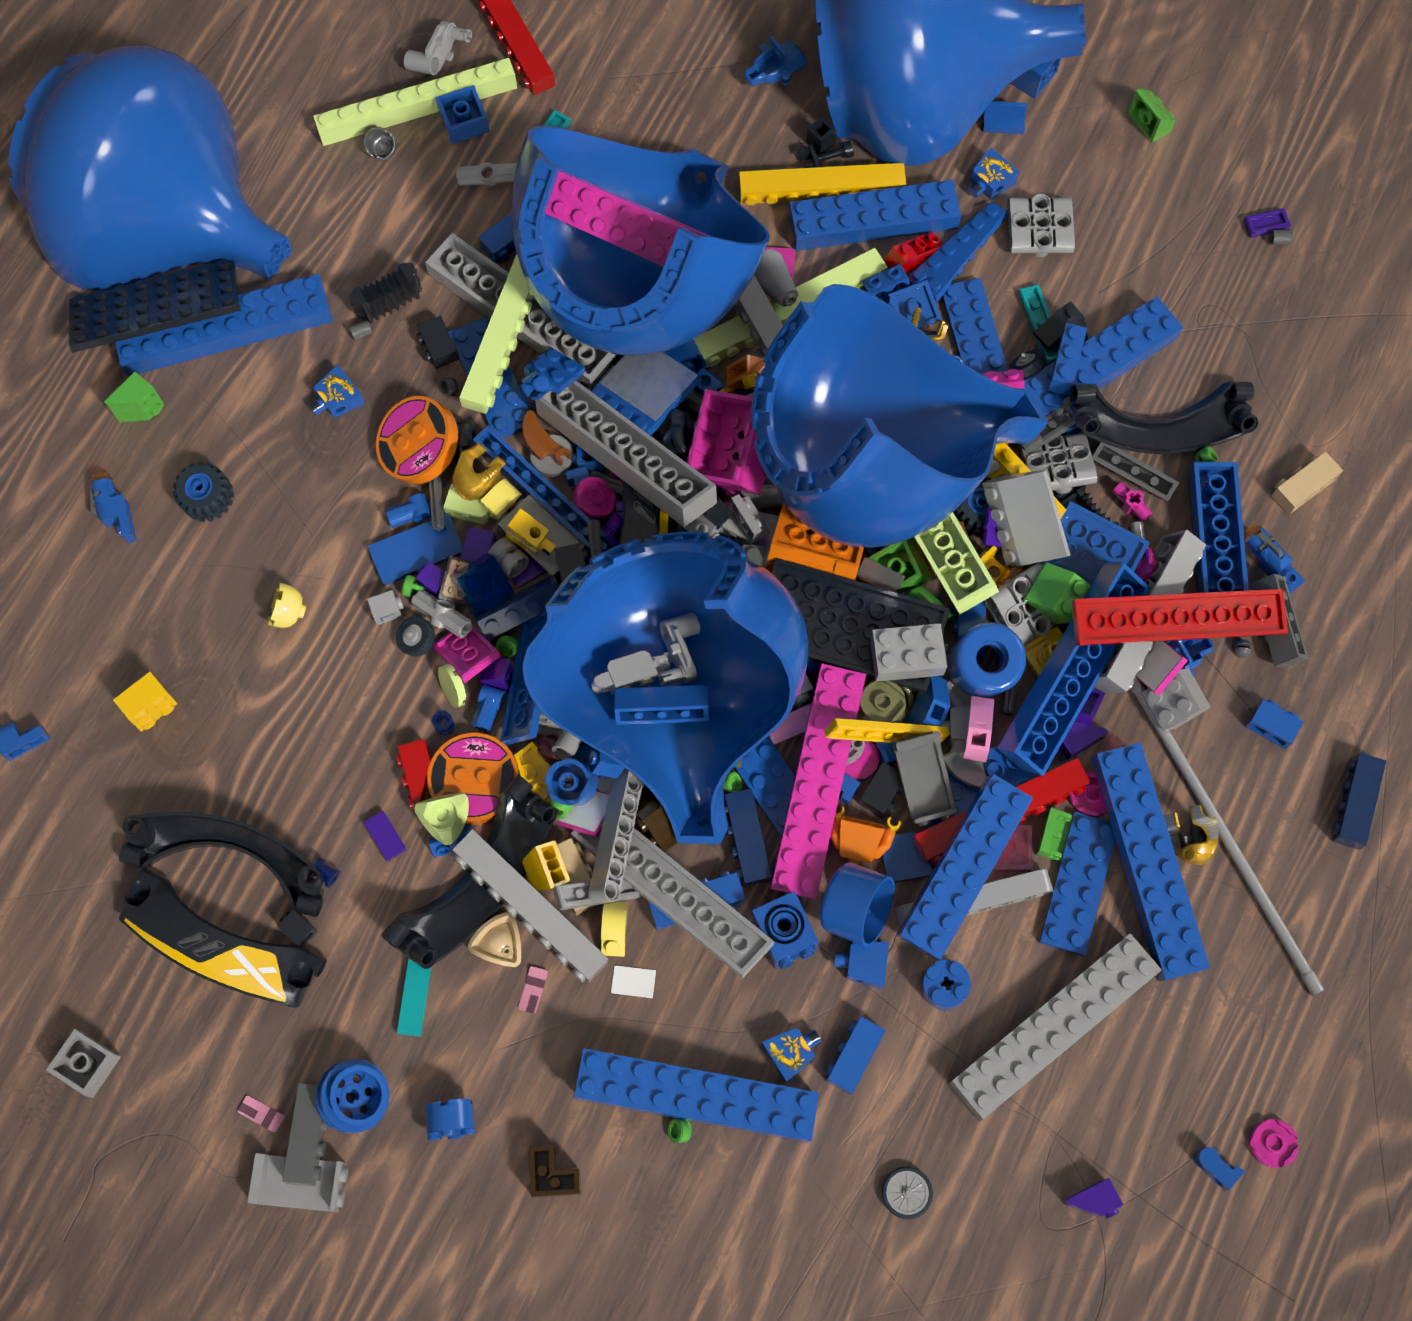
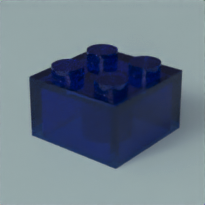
(482, 584)

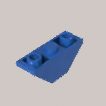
(932, 706)

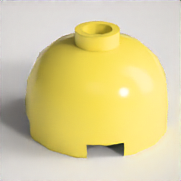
(286, 607)

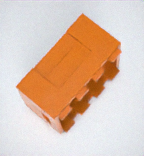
(802, 546)

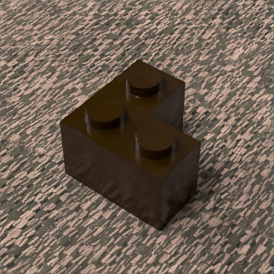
(654, 819)
(546, 1180)

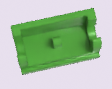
(1054, 834)

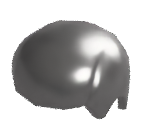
(380, 144)

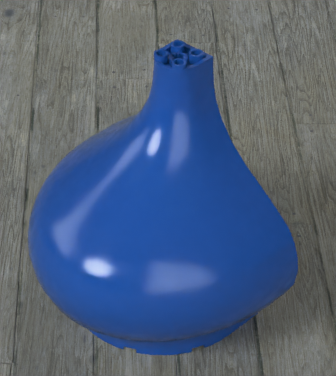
(923, 71)
(134, 172)
(609, 293)
(876, 421)
(746, 652)

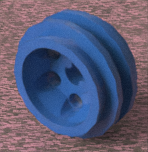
(332, 1099)

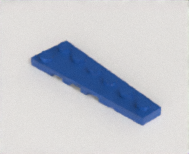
(958, 250)

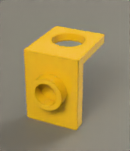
(988, 560)

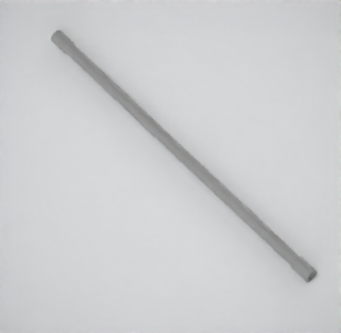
(1307, 974)

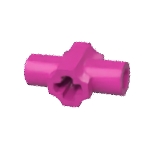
(1136, 508)

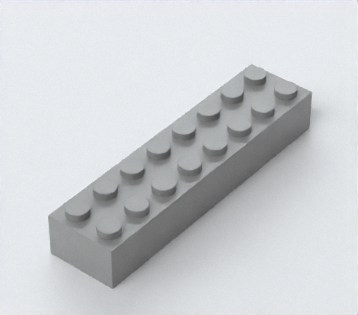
(1175, 561)
(528, 904)

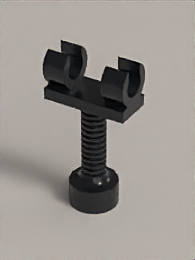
(808, 151)

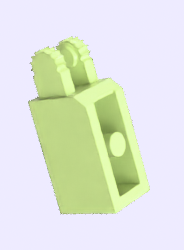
(467, 510)

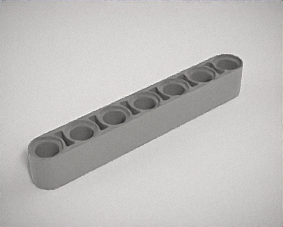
(615, 838)
(1001, 893)

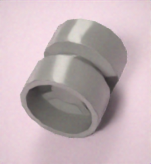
(509, 558)

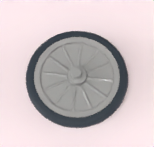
(907, 1193)

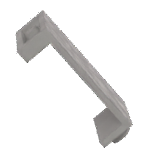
(557, 532)
(270, 1190)

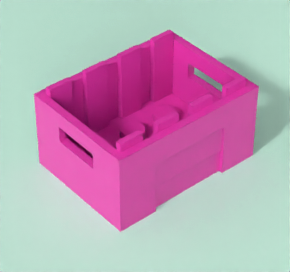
(718, 440)

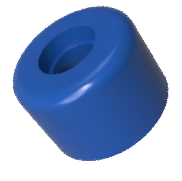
(964, 667)
(857, 903)

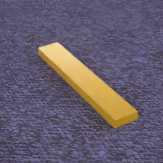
(878, 731)

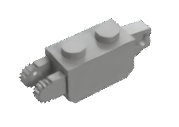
(630, 672)

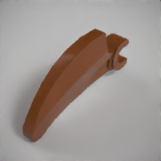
(539, 440)

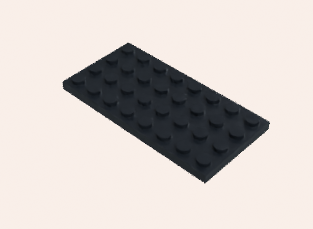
(153, 305)
(845, 612)

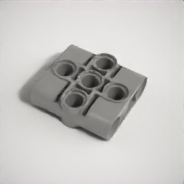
(1053, 212)
(1065, 465)
(1011, 602)

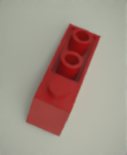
(913, 252)
(415, 760)

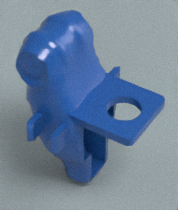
(775, 63)
(1192, 650)

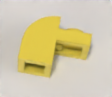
(500, 498)
(614, 928)

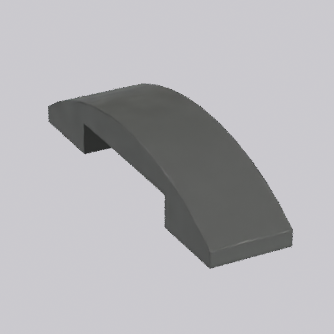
(1059, 422)

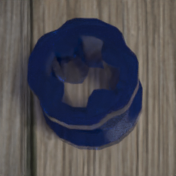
(448, 726)
(329, 874)

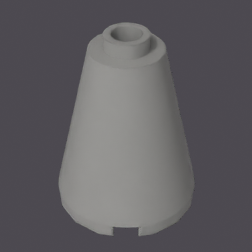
(776, 279)

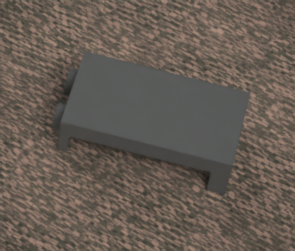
(924, 778)

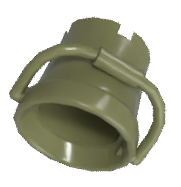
(884, 702)

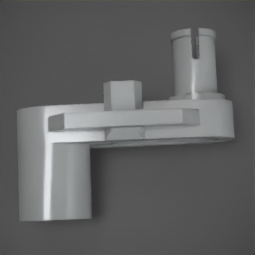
(437, 49)
(673, 632)
(566, 745)

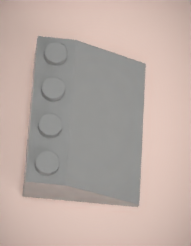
(1026, 518)

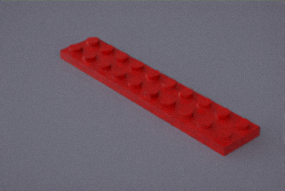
(1179, 617)

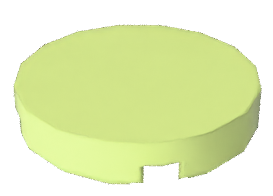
(452, 686)

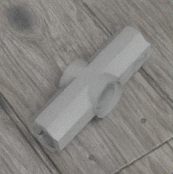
(476, 174)
(442, 613)

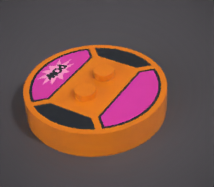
(416, 440)
(473, 766)

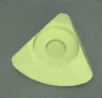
(444, 816)

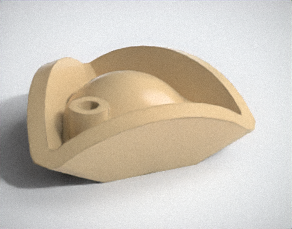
(498, 941)

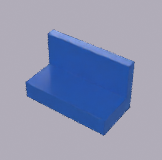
(1005, 117)

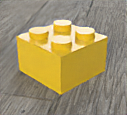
(145, 702)

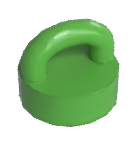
(1207, 455)
(410, 586)
(507, 646)
(732, 783)
(564, 808)
(679, 1130)

